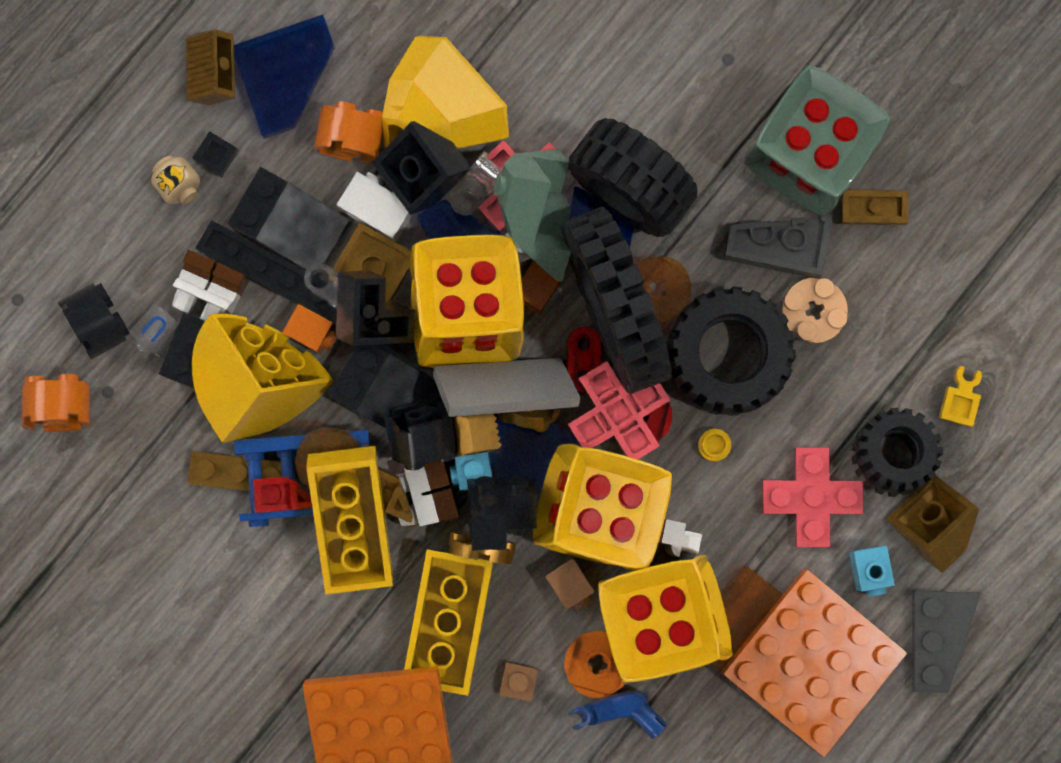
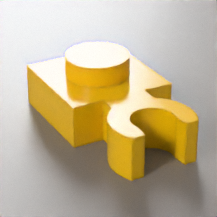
(960, 403)

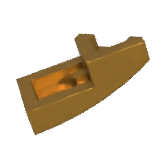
(394, 496)

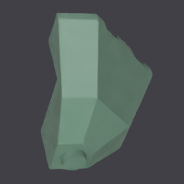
(535, 207)

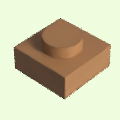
(518, 681)

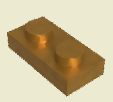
(874, 207)

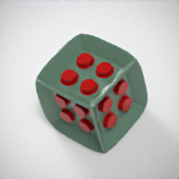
(817, 140)

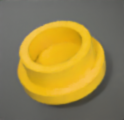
(714, 445)

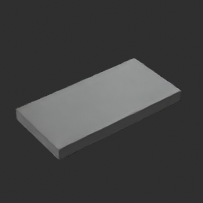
(505, 387)

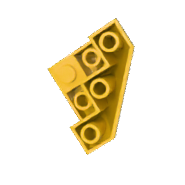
(444, 95)

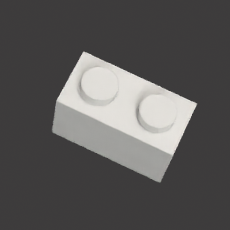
(374, 206)

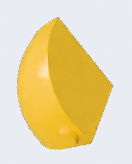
(252, 377)

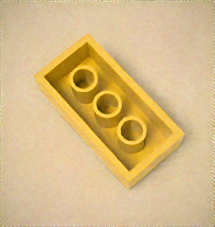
(350, 519)
(449, 618)

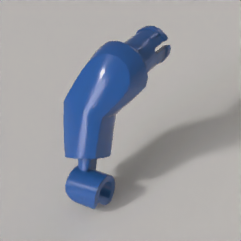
(618, 706)

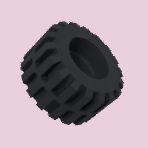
(915, 434)

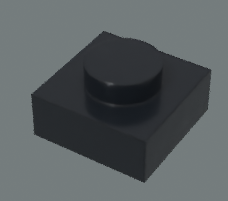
(215, 154)

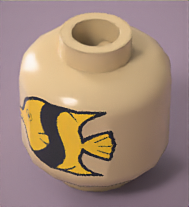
(175, 180)

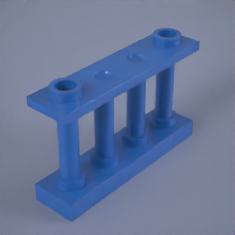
(286, 450)

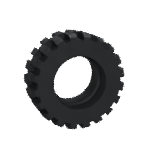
(633, 177)
(766, 324)

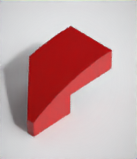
(279, 495)

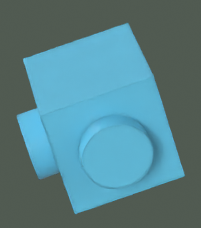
(470, 467)
(871, 570)

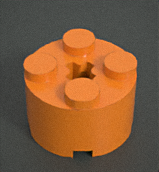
(349, 132)
(55, 404)

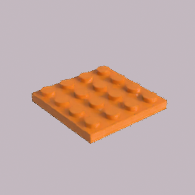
(813, 662)
(379, 717)

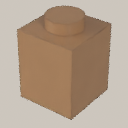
(570, 585)

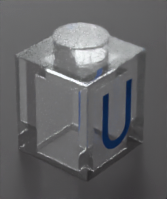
(155, 331)

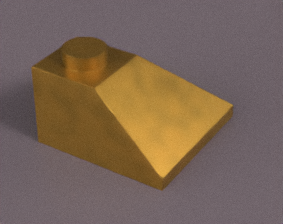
(936, 522)

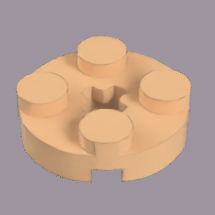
(822, 293)

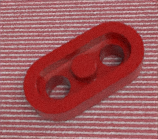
(582, 360)

